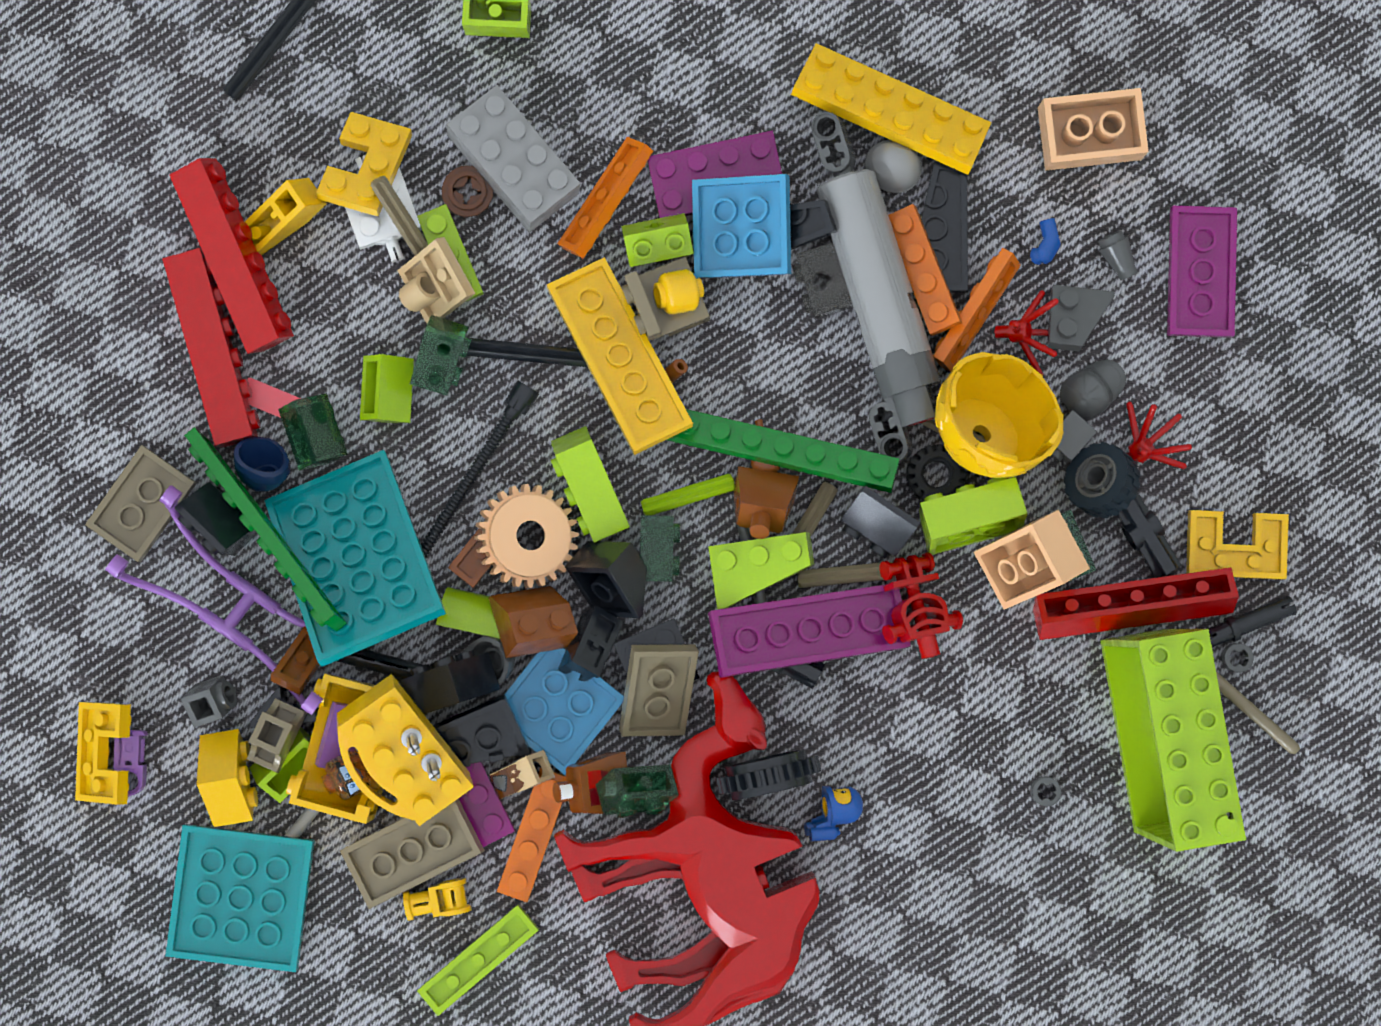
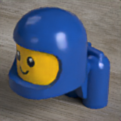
(838, 808)

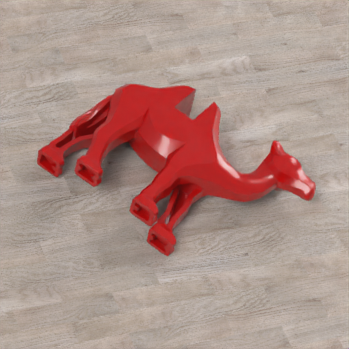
(715, 854)

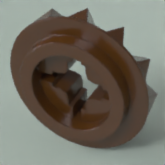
(457, 180)

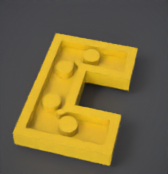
(385, 150)
(1261, 560)
(93, 778)

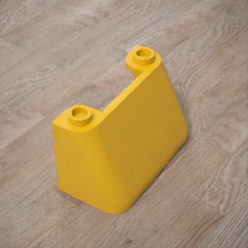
(307, 787)

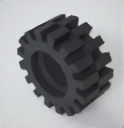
(916, 468)

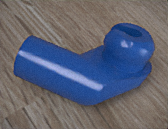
(1049, 245)

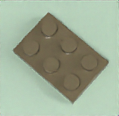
(131, 510)
(658, 690)

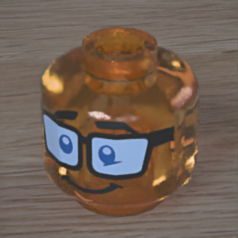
(339, 780)

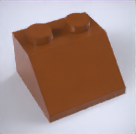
(533, 621)

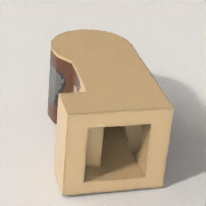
(521, 775)

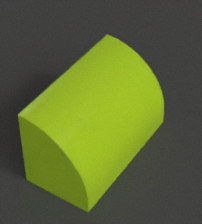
(386, 389)
(468, 613)
(276, 783)

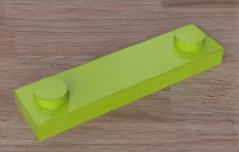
(478, 959)

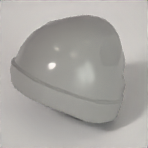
(894, 165)

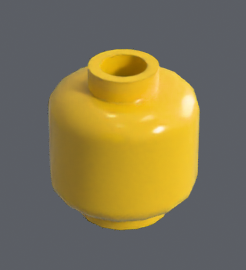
(678, 291)

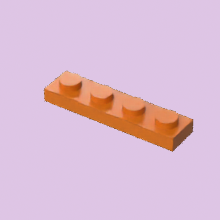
(605, 197)
(924, 271)
(976, 311)
(531, 840)

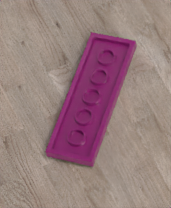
(803, 630)

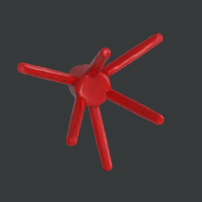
(1021, 330)
(1143, 448)

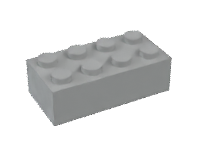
(513, 158)

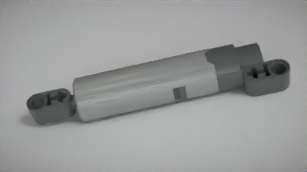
(878, 291)

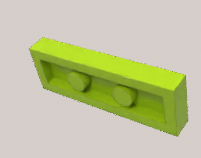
(439, 224)

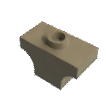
(275, 735)

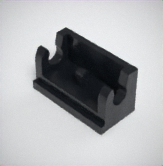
(592, 644)

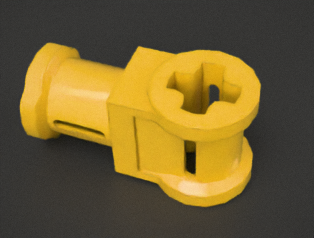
(439, 899)

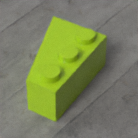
(588, 485)
(756, 564)

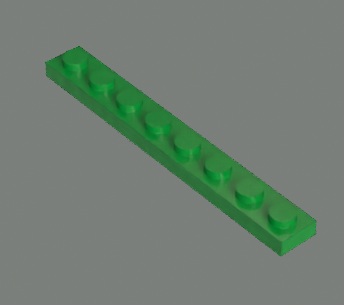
(790, 451)
(270, 539)

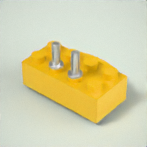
(400, 753)

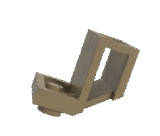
(651, 319)

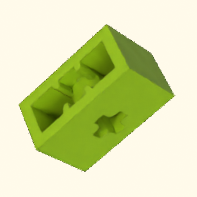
(657, 240)

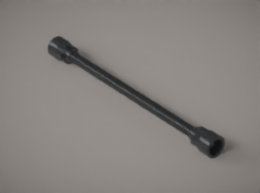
(518, 402)

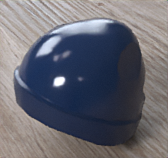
(261, 463)

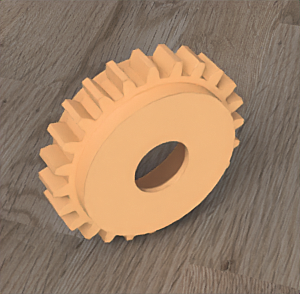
(501, 542)

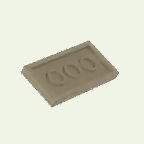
(410, 853)

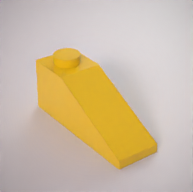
(284, 213)

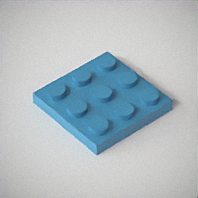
(741, 226)
(559, 710)

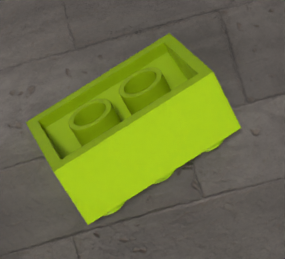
(972, 514)

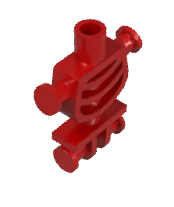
(910, 576)

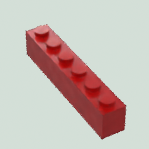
(232, 255)
(211, 348)
(1135, 603)

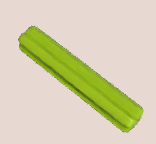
(688, 494)

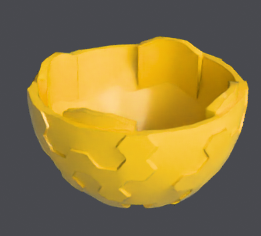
(1007, 406)

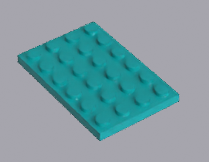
(362, 554)

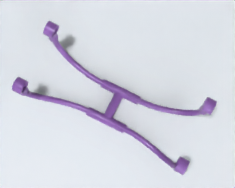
(225, 627)

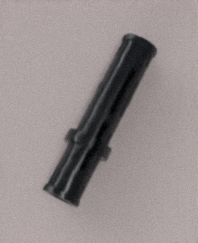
(1234, 628)
(376, 664)

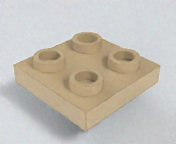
(434, 281)

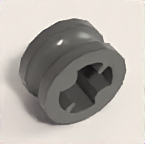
(1237, 647)
(1046, 781)

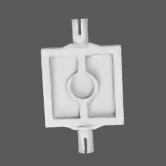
(381, 230)

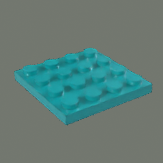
(240, 898)

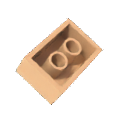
(1092, 129)
(1031, 560)

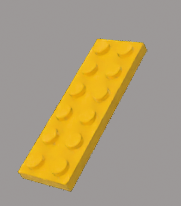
(891, 108)
(619, 356)

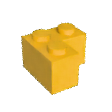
(225, 778)

